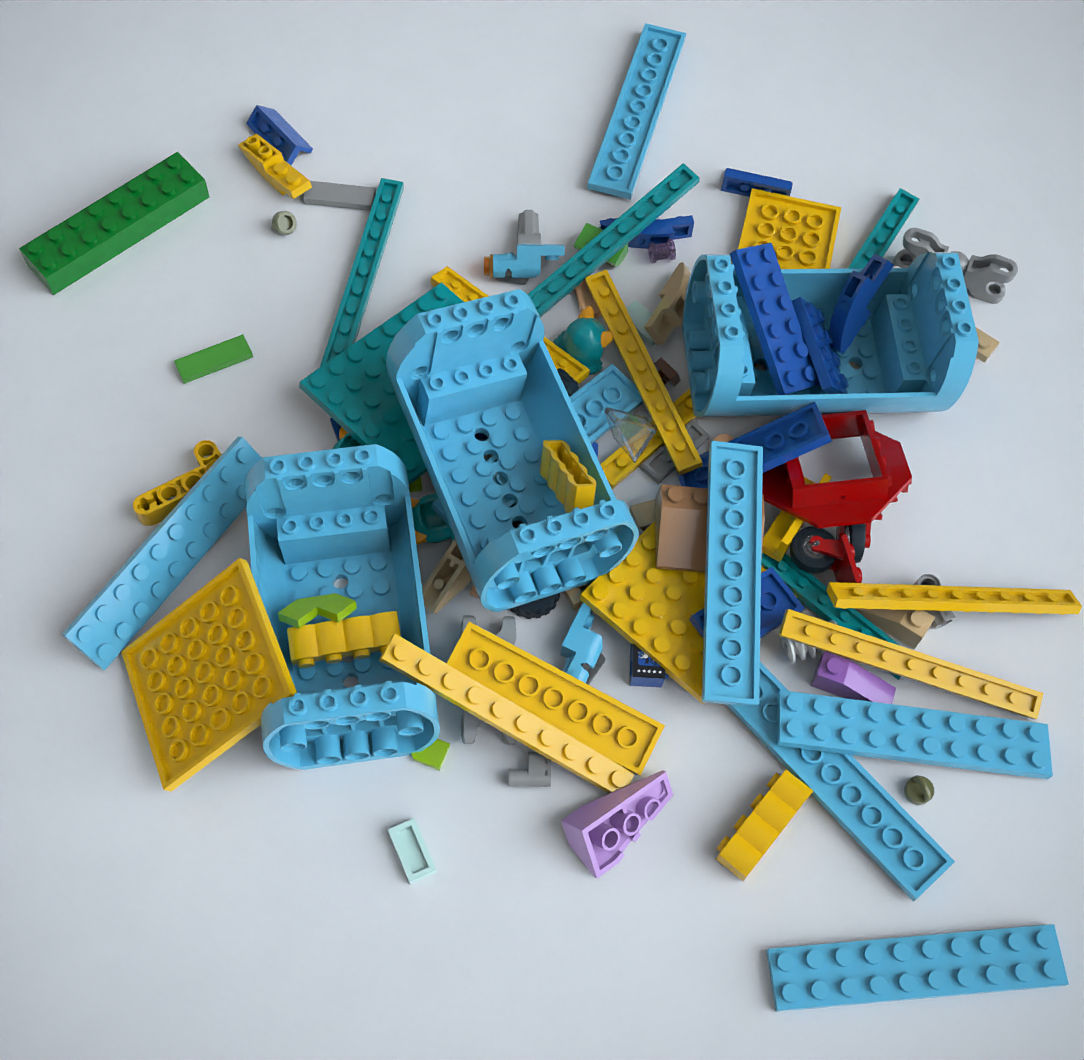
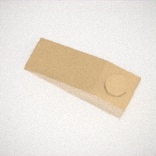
(446, 579)
(904, 625)

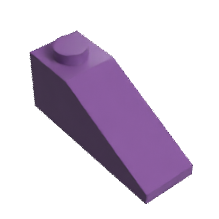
(850, 680)

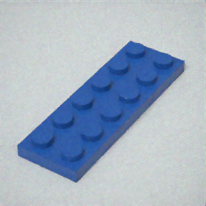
(774, 319)
(780, 439)

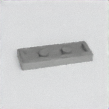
(340, 195)
(660, 465)

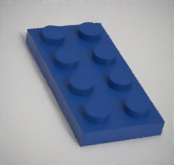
(819, 347)
(775, 599)

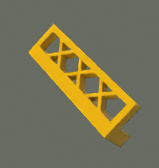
(783, 529)

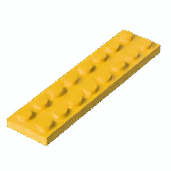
(557, 698)

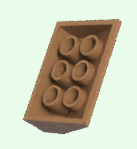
(683, 528)

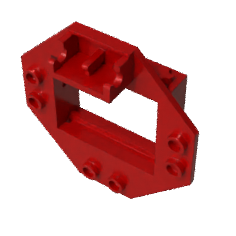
(847, 500)

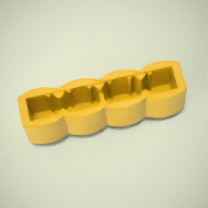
(566, 475)
(336, 640)
(763, 825)

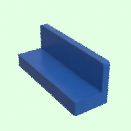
(277, 132)
(742, 183)

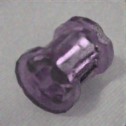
(661, 251)

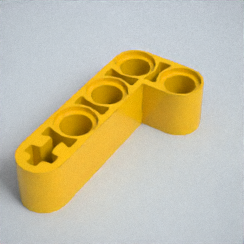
(176, 487)

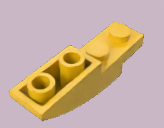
(273, 168)

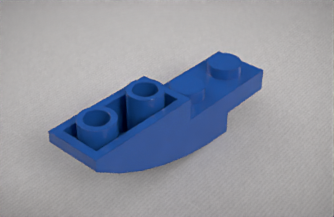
(659, 230)
(851, 310)

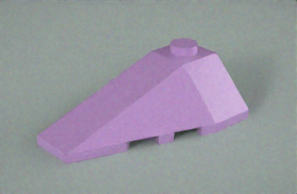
(608, 824)

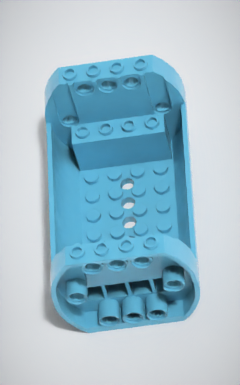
(909, 352)
(491, 374)
(323, 522)

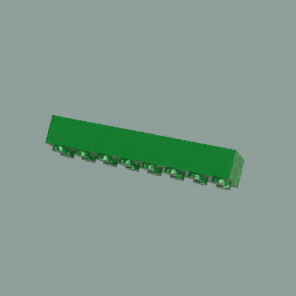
(114, 223)

